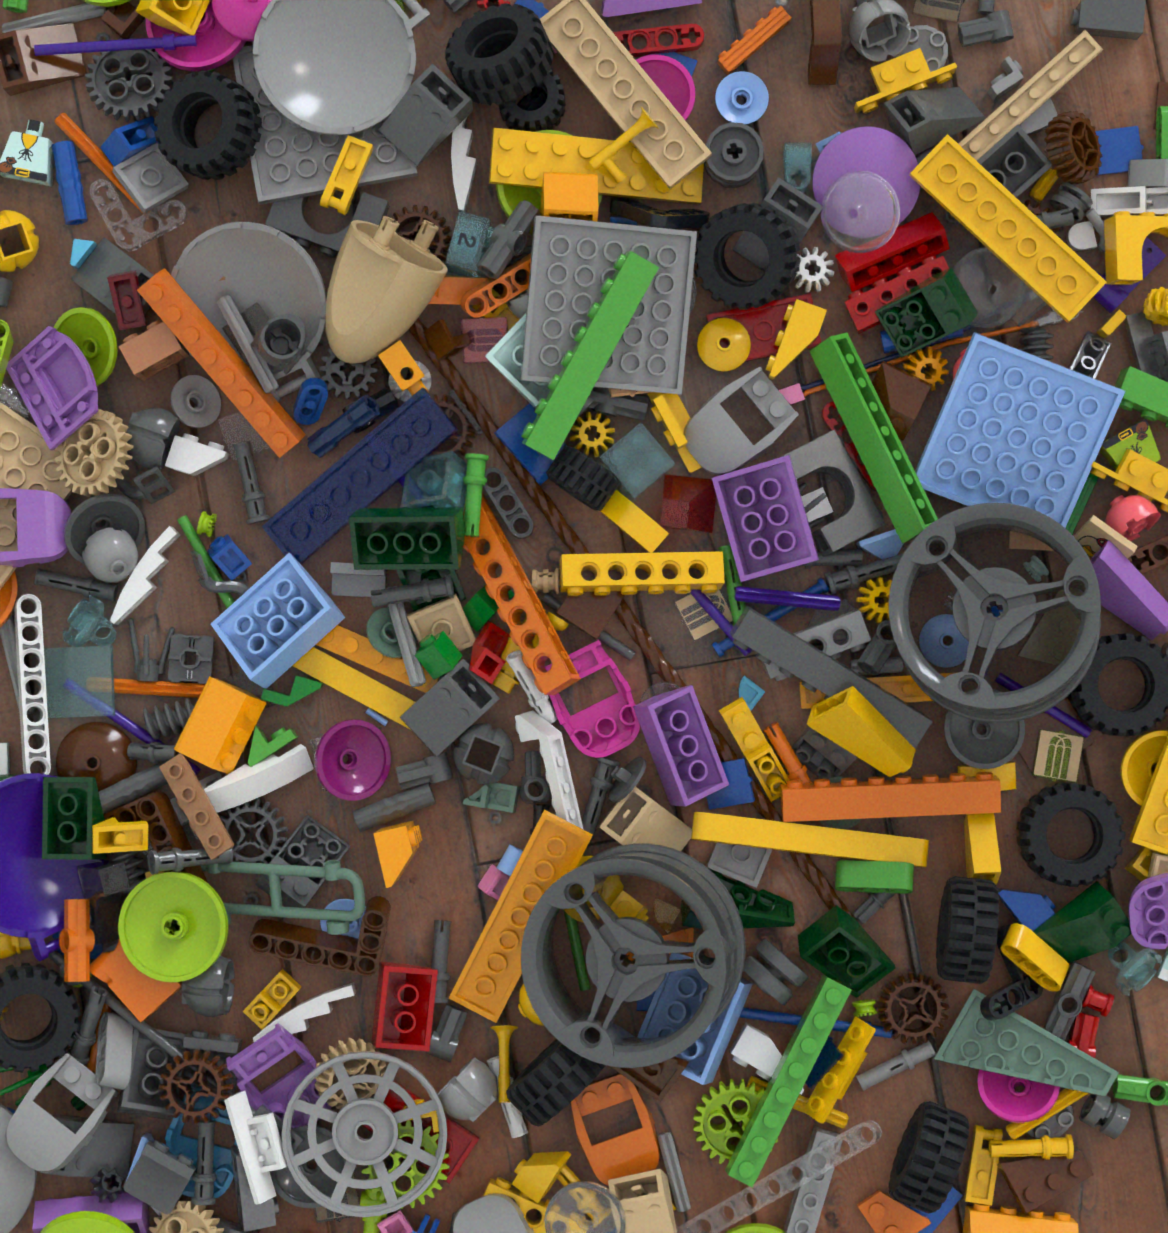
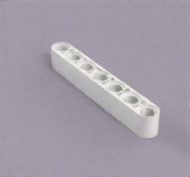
(37, 674)

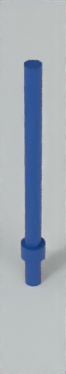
(793, 1019)

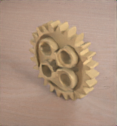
(95, 455)
(191, 1218)

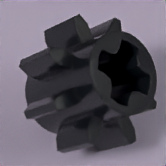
(100, 1186)

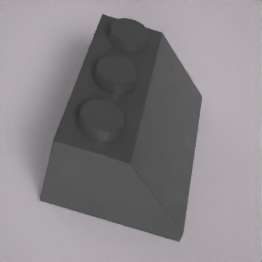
(1015, 161)

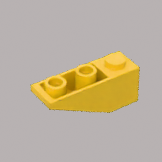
(801, 330)

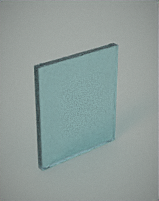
(79, 681)

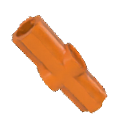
(76, 940)

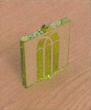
(1058, 756)

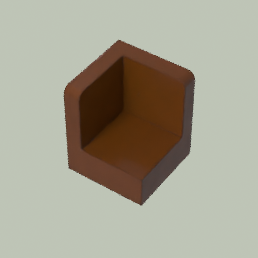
(123, 20)
(443, 342)

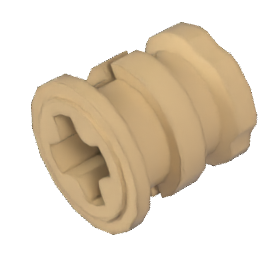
(546, 580)

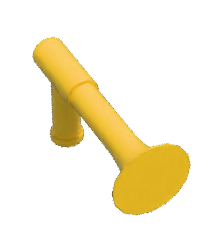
(605, 155)
(504, 1034)

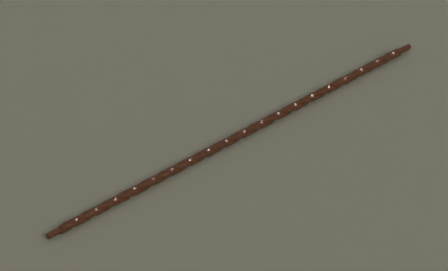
(623, 611)

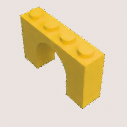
(1124, 242)

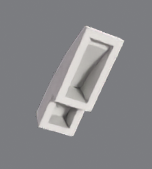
(1132, 199)

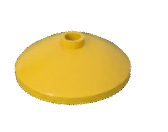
(1138, 763)

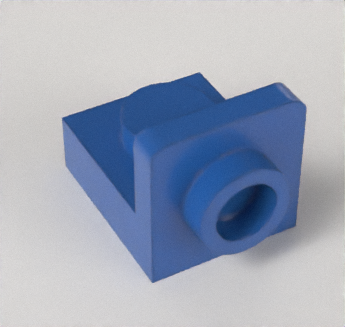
(228, 556)

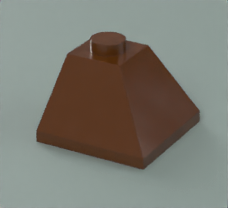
(900, 396)

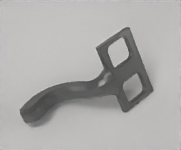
(143, 490)
(215, 586)

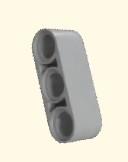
(114, 1051)

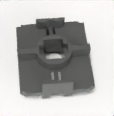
(179, 647)

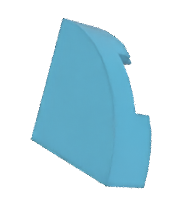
(750, 692)

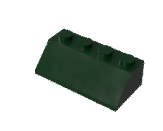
(407, 538)

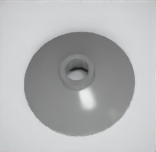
(204, 396)

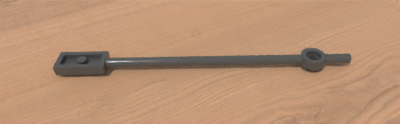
(165, 1044)

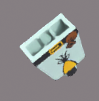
(28, 156)

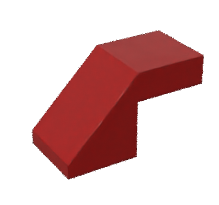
(486, 652)

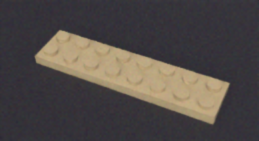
(623, 89)

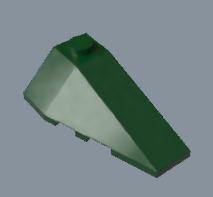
(755, 907)

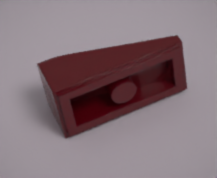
(127, 300)

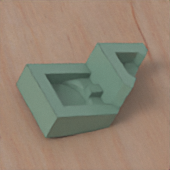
(496, 797)

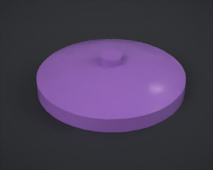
(871, 151)

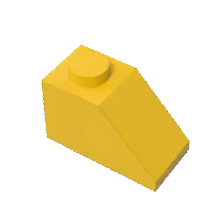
(539, 1173)

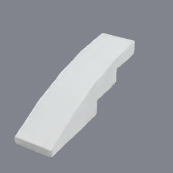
(462, 166)
(139, 584)
(262, 778)
(297, 1018)

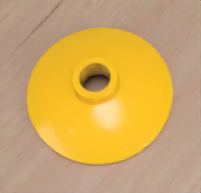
(723, 358)

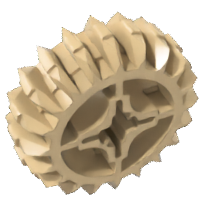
(353, 1067)

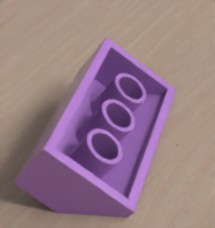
(681, 746)
(125, 1208)

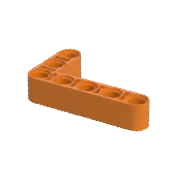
(510, 289)

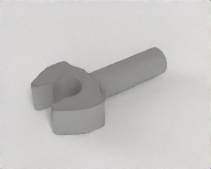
(1098, 224)

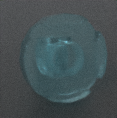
(86, 621)
(1136, 969)

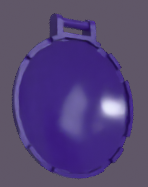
(31, 886)

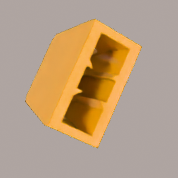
(397, 358)

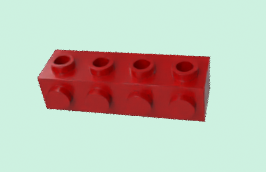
(906, 248)
(862, 305)

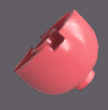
(1131, 515)

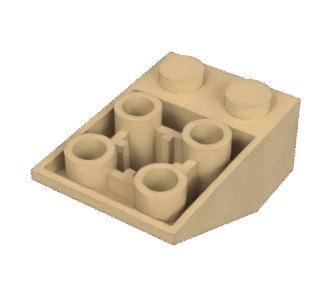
(645, 821)
(645, 1202)

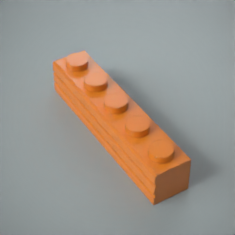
(753, 39)

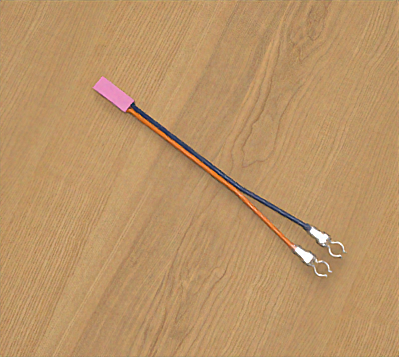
(794, 393)

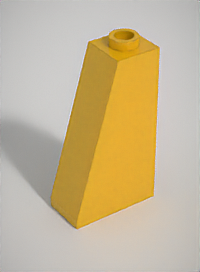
(863, 731)

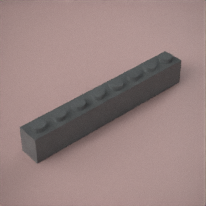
(822, 671)

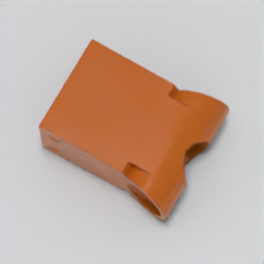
(136, 990)

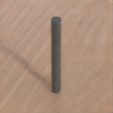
(605, 638)

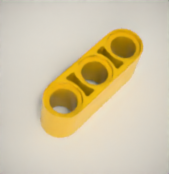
(1035, 957)

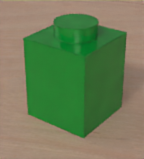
(438, 654)

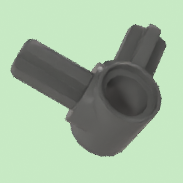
(534, 777)

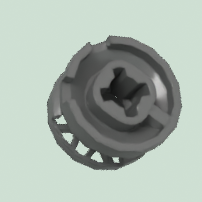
(1071, 197)

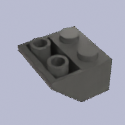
(822, 755)

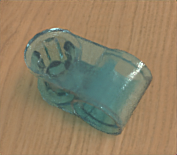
(797, 162)

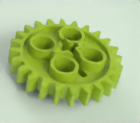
(716, 1135)
(415, 1175)

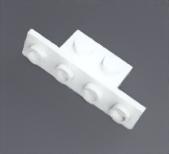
(258, 1145)

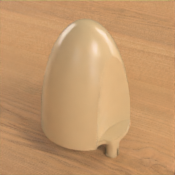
(379, 287)

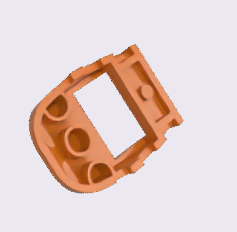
(626, 1153)

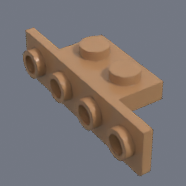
(197, 806)

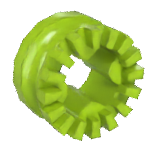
(205, 524)
(863, 1007)

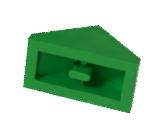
(481, 608)

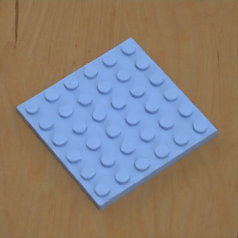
(1017, 431)

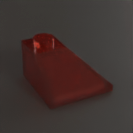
(688, 504)

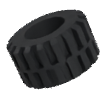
(543, 117)
(582, 478)

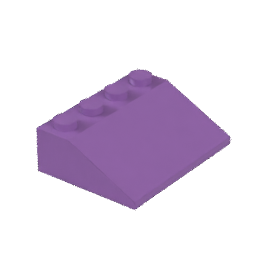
(765, 518)

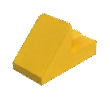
(119, 836)

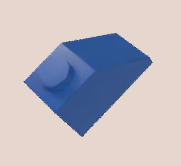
(129, 140)
(1027, 907)

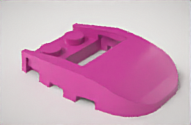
(607, 724)

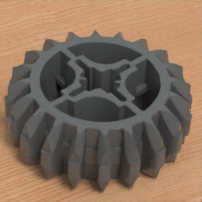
(269, 817)

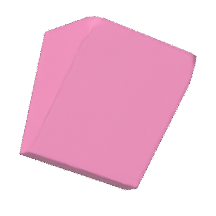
(493, 882)
(395, 1224)

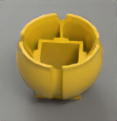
(29, 240)

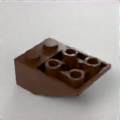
(24, 71)

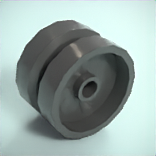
(735, 139)
(774, 971)

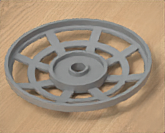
(364, 1150)

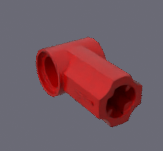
(1084, 1033)

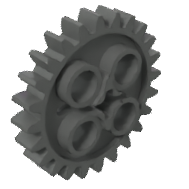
(133, 100)

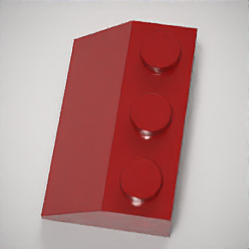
(404, 1007)

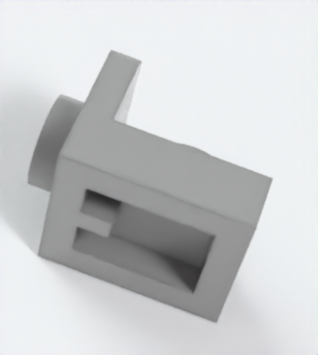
(1003, 83)

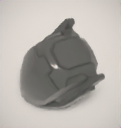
(281, 341)

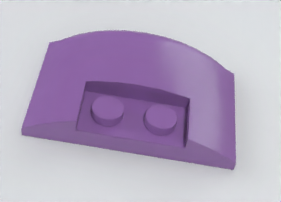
(55, 385)

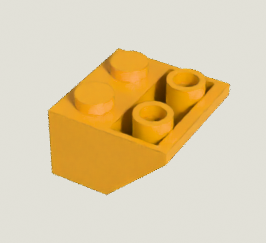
(570, 196)

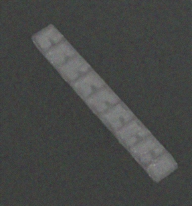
(785, 1180)

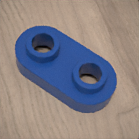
(313, 396)

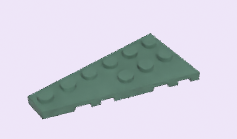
(1022, 1051)

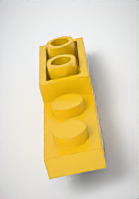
(754, 747)

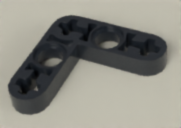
(658, 218)
(1018, 986)

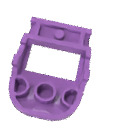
(39, 527)
(1150, 912)
(263, 1055)

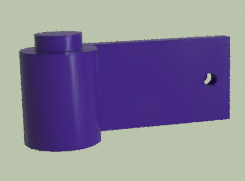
(1113, 295)

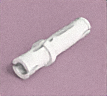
(526, 679)
(512, 1114)

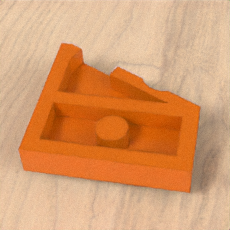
(890, 1215)

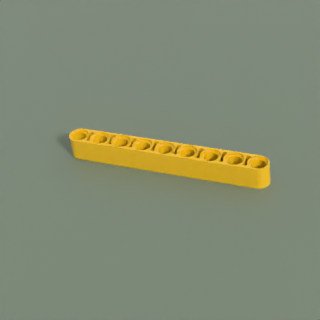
(808, 839)

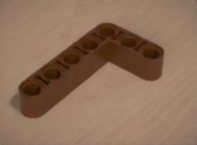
(824, 42)
(161, 816)
(329, 945)

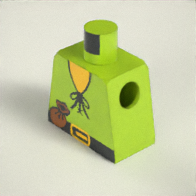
(1137, 438)

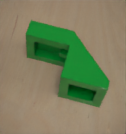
(301, 688)

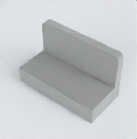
(355, 582)

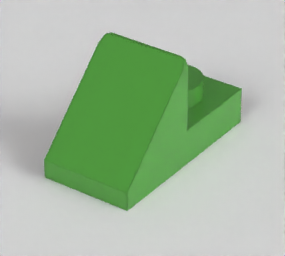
(262, 748)

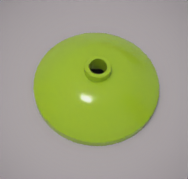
(93, 337)

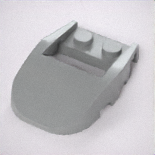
(716, 438)
(41, 1138)
(490, 1215)

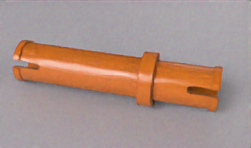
(795, 769)

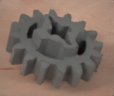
(348, 384)

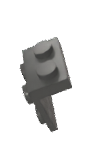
(222, 1045)
(159, 1176)

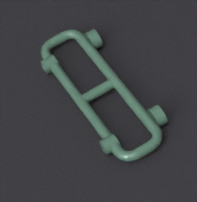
(336, 921)

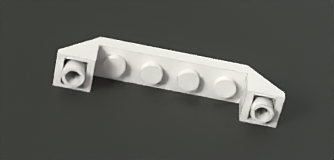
(558, 775)

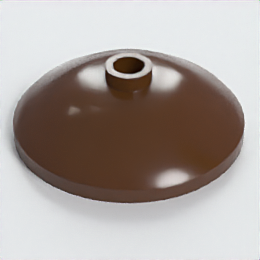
(102, 742)

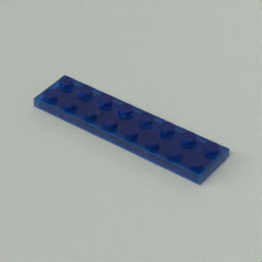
(360, 476)

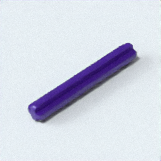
(787, 598)

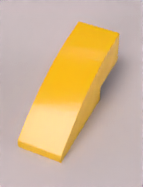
(634, 522)

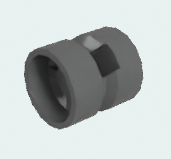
(1107, 1115)

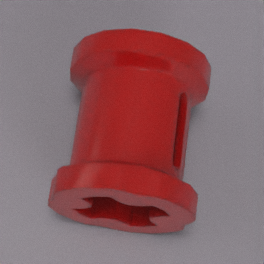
(1098, 1001)

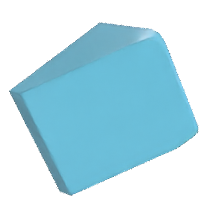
(80, 252)

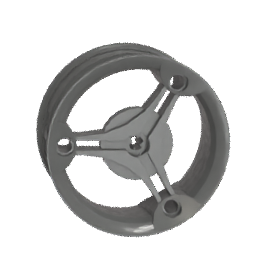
(1009, 593)
(609, 965)

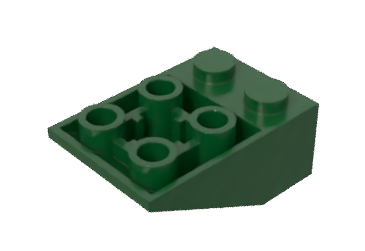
(927, 312)

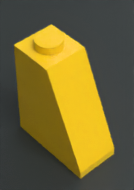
(981, 847)

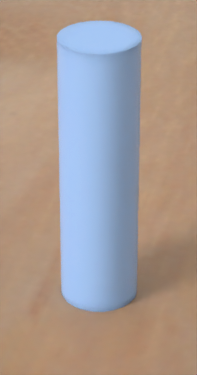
(376, 716)

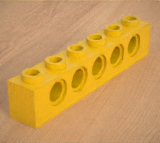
(708, 563)

